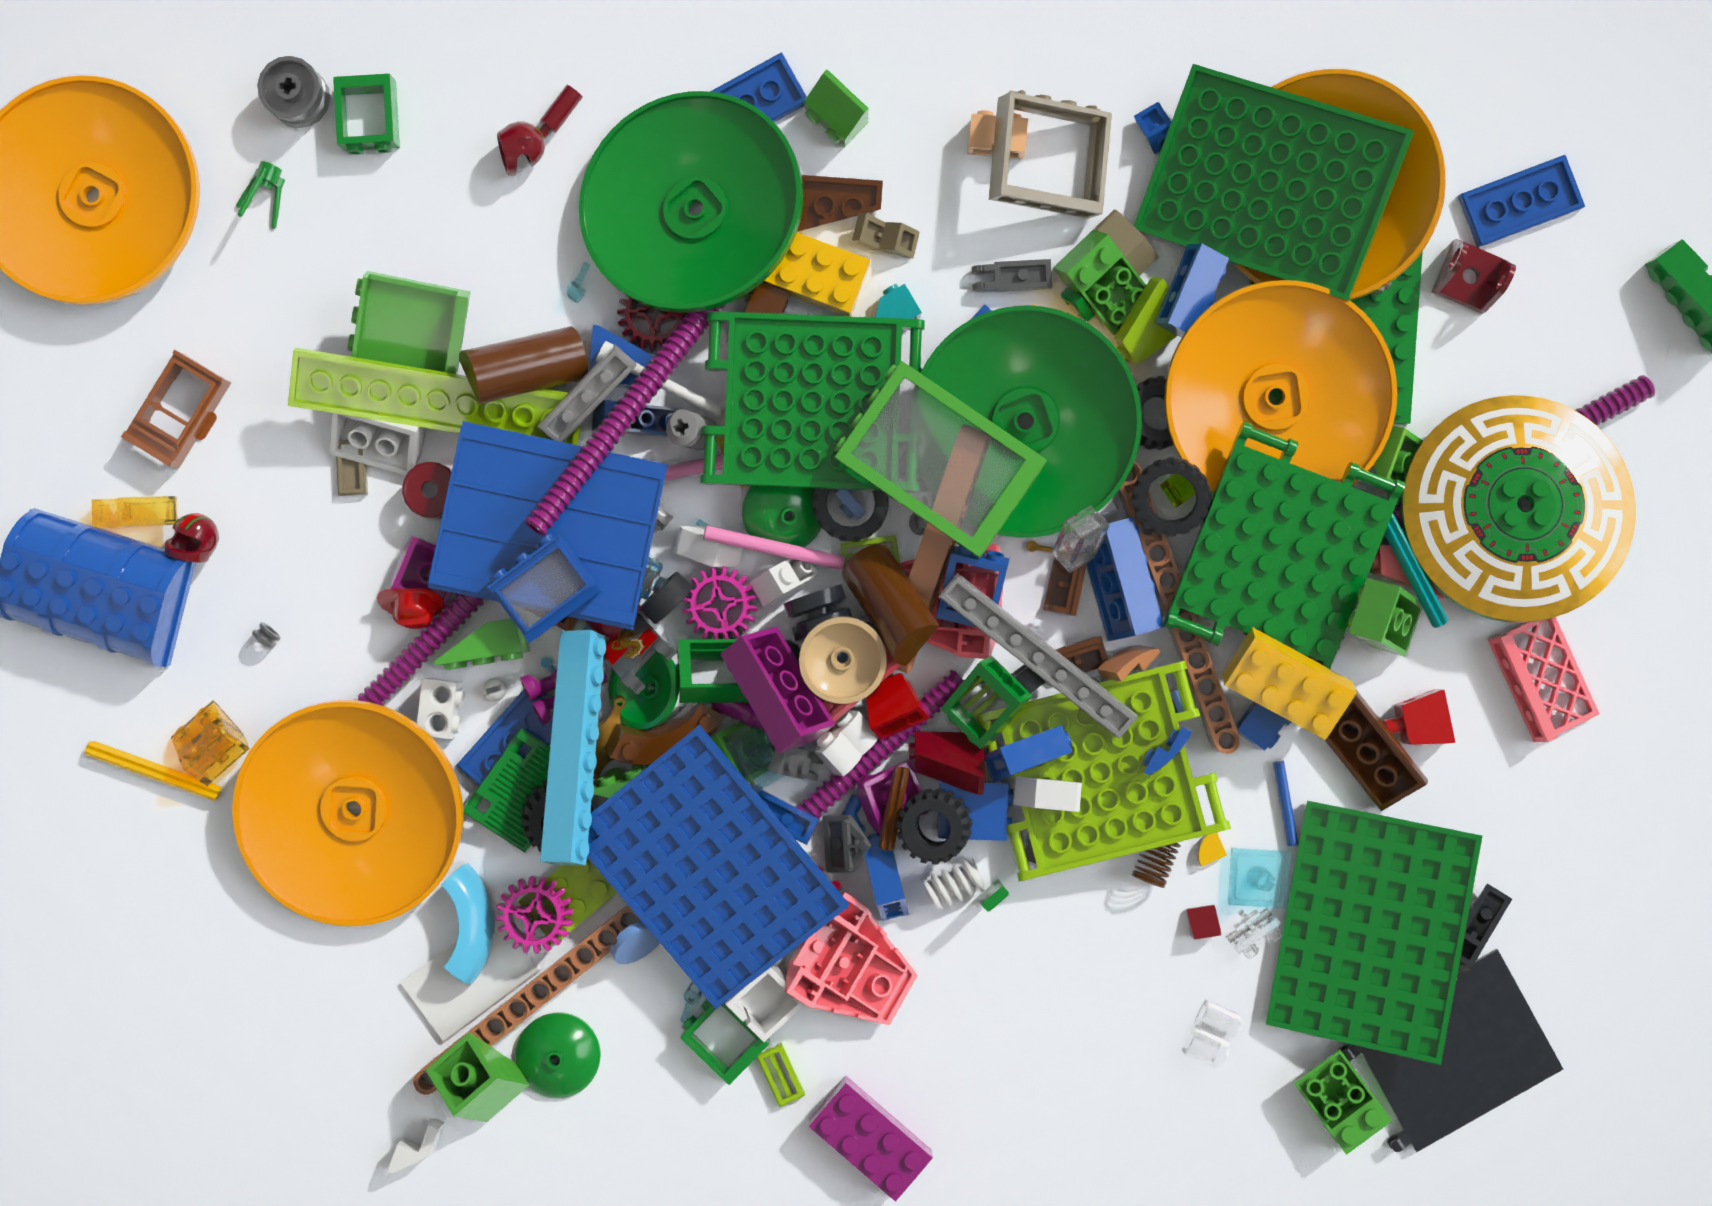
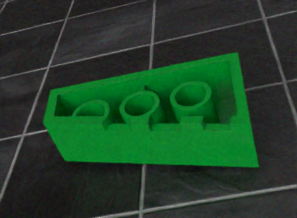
(1686, 286)

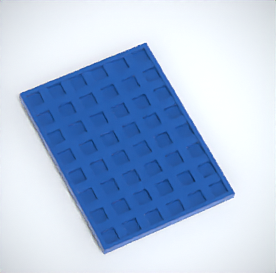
(709, 868)

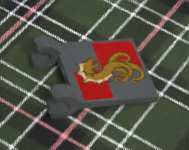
(632, 649)

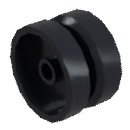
(816, 608)

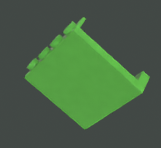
(408, 322)

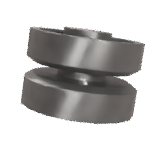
(293, 91)

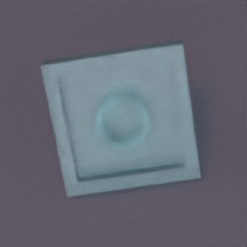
(752, 756)
(1258, 877)

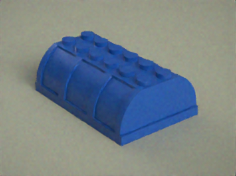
(93, 586)

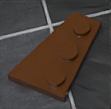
(837, 199)

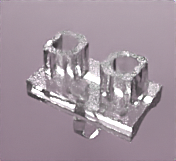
(1253, 928)

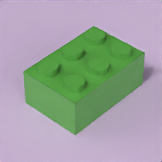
(1385, 617)

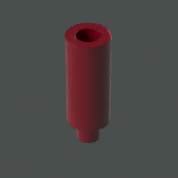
(559, 110)

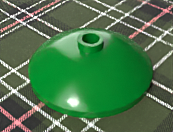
(765, 510)
(651, 705)
(568, 1039)

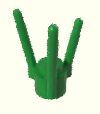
(266, 177)

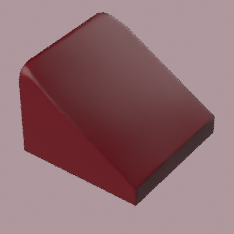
(1203, 922)

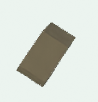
(885, 236)
(1128, 240)

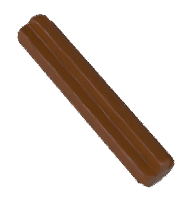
(893, 808)

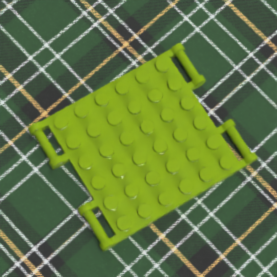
(1119, 803)

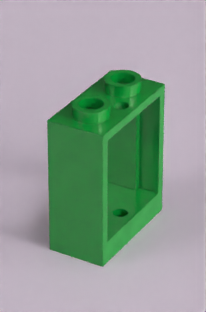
(367, 85)
(704, 650)
(1003, 685)
(741, 1062)

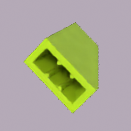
(1139, 334)

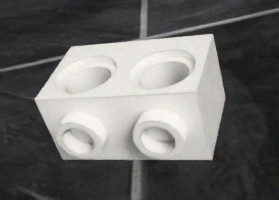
(431, 706)

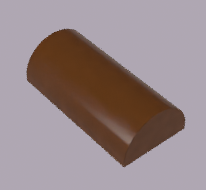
(524, 364)
(889, 601)
(1374, 755)

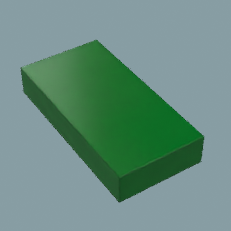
(993, 895)

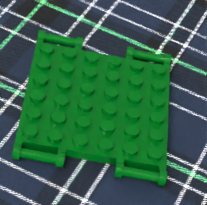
(797, 392)
(1282, 549)

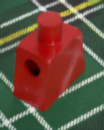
(894, 707)
(1423, 719)

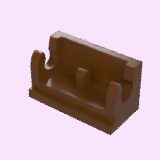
(1064, 589)
(1085, 654)

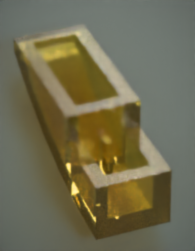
(134, 512)

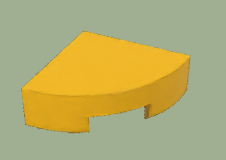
(1210, 849)

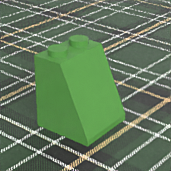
(476, 1079)

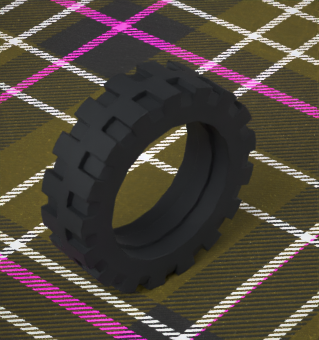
(1181, 525)
(848, 533)

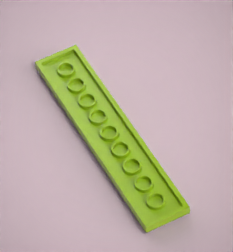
(410, 395)

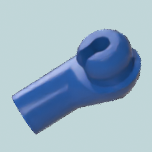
(852, 808)

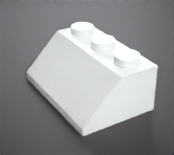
(383, 443)

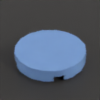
(633, 944)

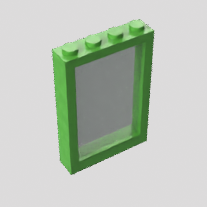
(939, 458)

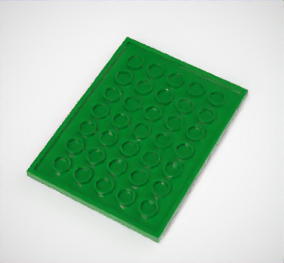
(1273, 180)

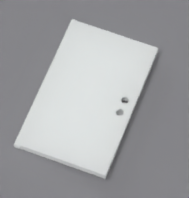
(454, 1004)

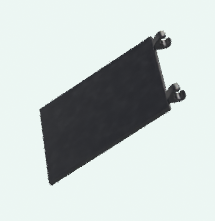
(1487, 1059)

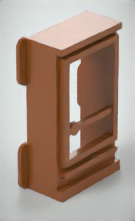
(160, 443)

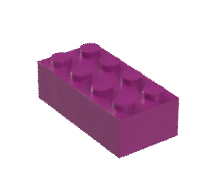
(776, 689)
(870, 1138)

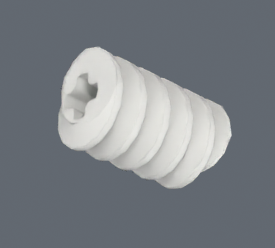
(953, 884)

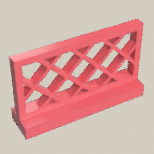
(1526, 691)

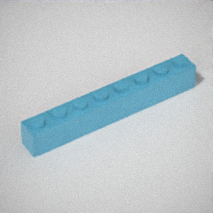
(573, 748)

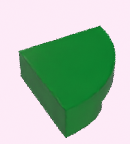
(1079, 304)

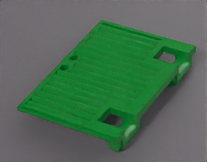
(508, 786)

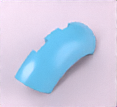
(475, 923)

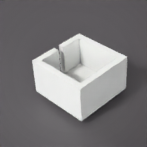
(765, 1003)

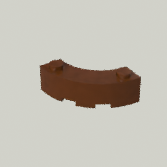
(645, 746)

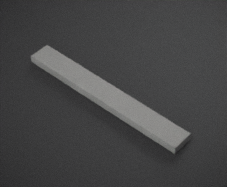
(1038, 655)

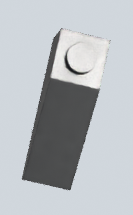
(1481, 923)

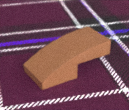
(1124, 661)

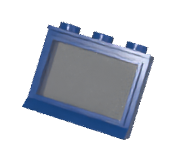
(543, 586)

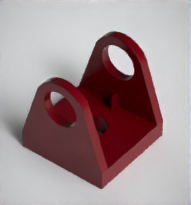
(1491, 272)

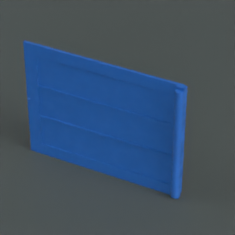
(500, 481)

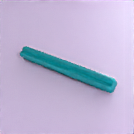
(1415, 574)

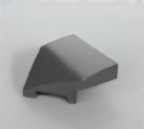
(843, 843)

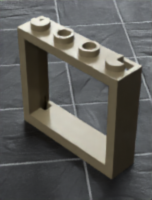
(1097, 158)

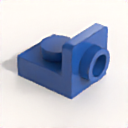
(1154, 125)

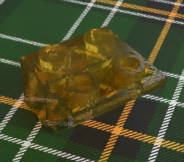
(209, 743)

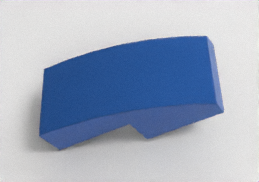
(1157, 759)

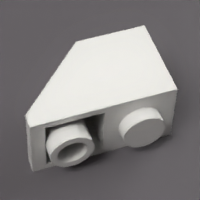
(782, 580)

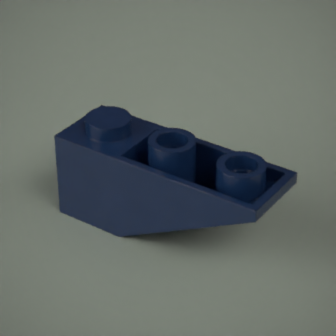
(650, 422)

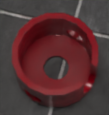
(412, 485)

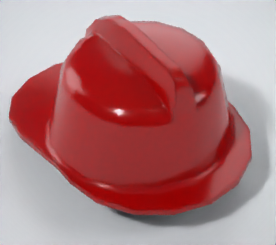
(411, 607)

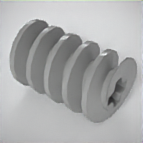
(685, 429)

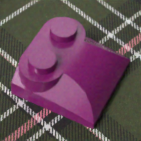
(415, 567)
(874, 792)

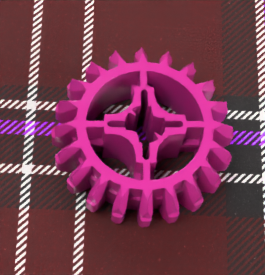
(696, 609)
(523, 913)

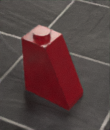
(949, 759)

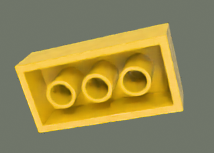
(821, 274)
(1289, 683)

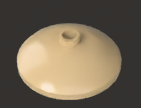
(845, 680)

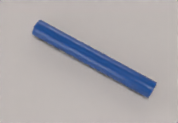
(1285, 803)

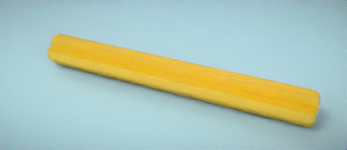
(152, 770)

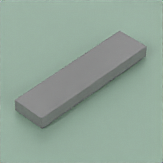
(587, 394)

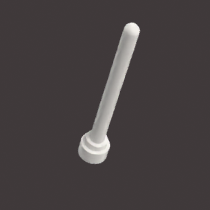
(674, 388)

